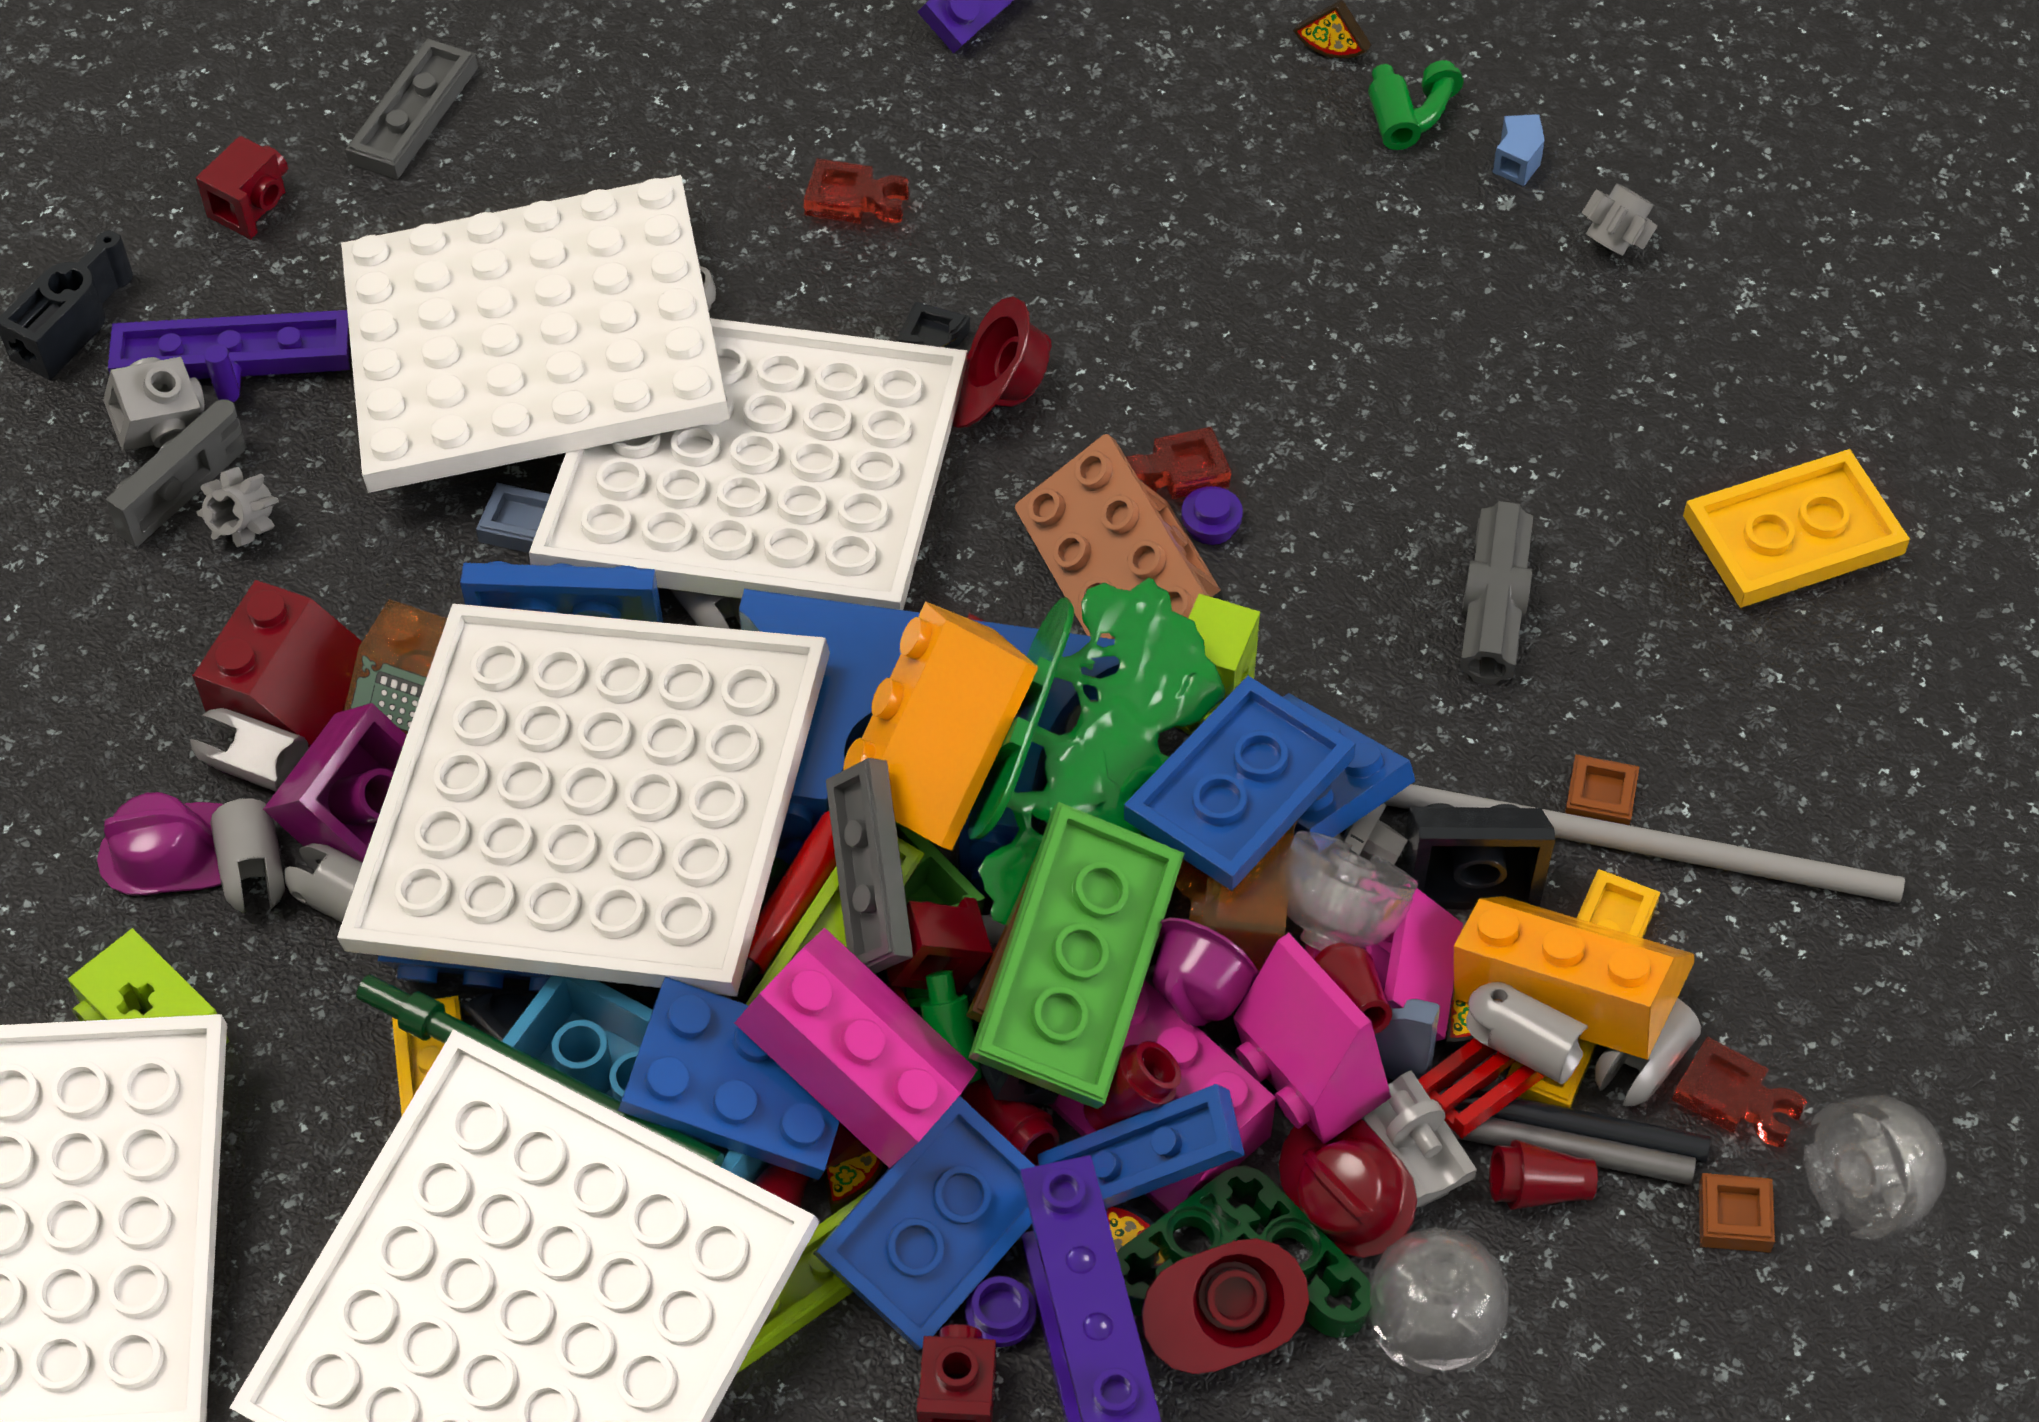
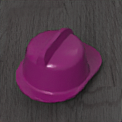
(159, 846)
(1200, 972)

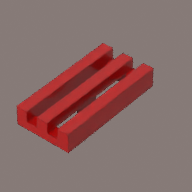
(1491, 1102)

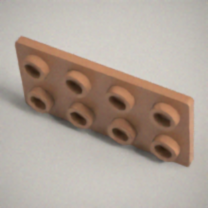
(1111, 528)

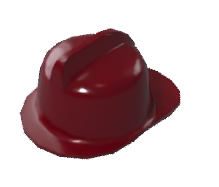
(1003, 362)
(1349, 1187)
(1224, 1306)

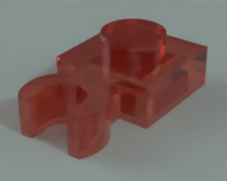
(848, 190)
(1731, 1088)

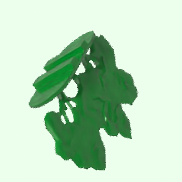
(1115, 743)

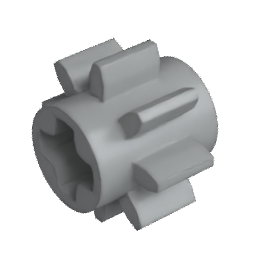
(1619, 219)
(237, 506)

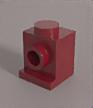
(242, 185)
(941, 941)
(959, 1352)

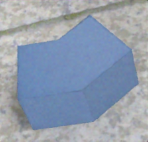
(1520, 148)

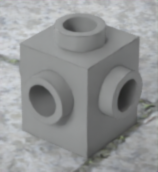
(152, 401)

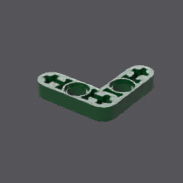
(1212, 1213)

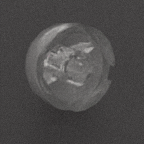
(1341, 893)
(1875, 1164)
(1438, 1301)

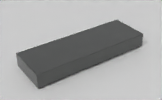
(411, 108)
(869, 865)

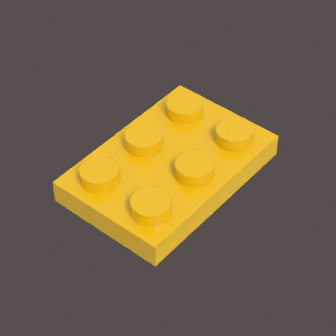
(1795, 528)

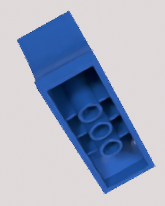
(863, 654)

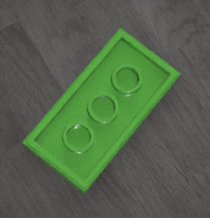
(1077, 956)

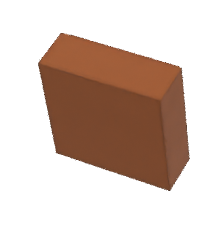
(1602, 789)
(1736, 1212)

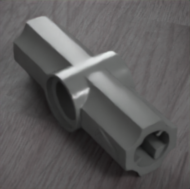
(1496, 593)

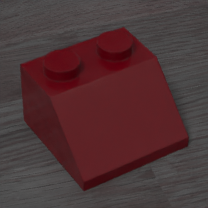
(280, 662)

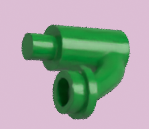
(1393, 108)
(946, 1013)

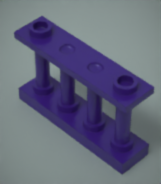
(1083, 1297)

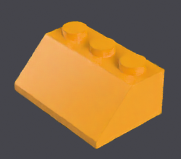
(943, 719)
(1585, 970)

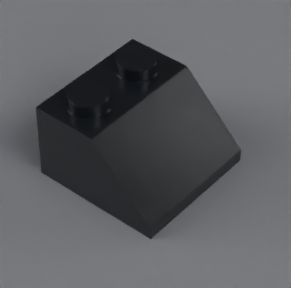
(1478, 853)

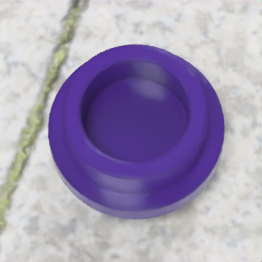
(1211, 514)
(1001, 1310)

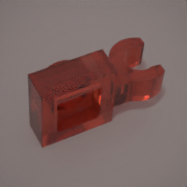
(1183, 463)

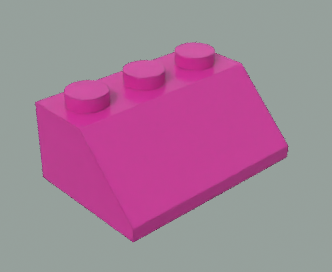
(856, 1047)
(1201, 1066)

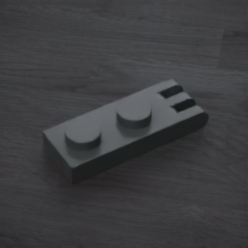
(176, 473)

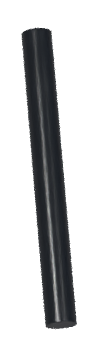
(1599, 1126)

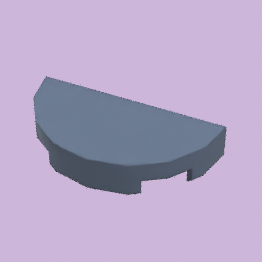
(1409, 1039)

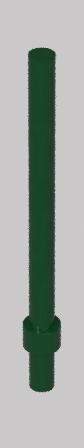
(427, 1019)

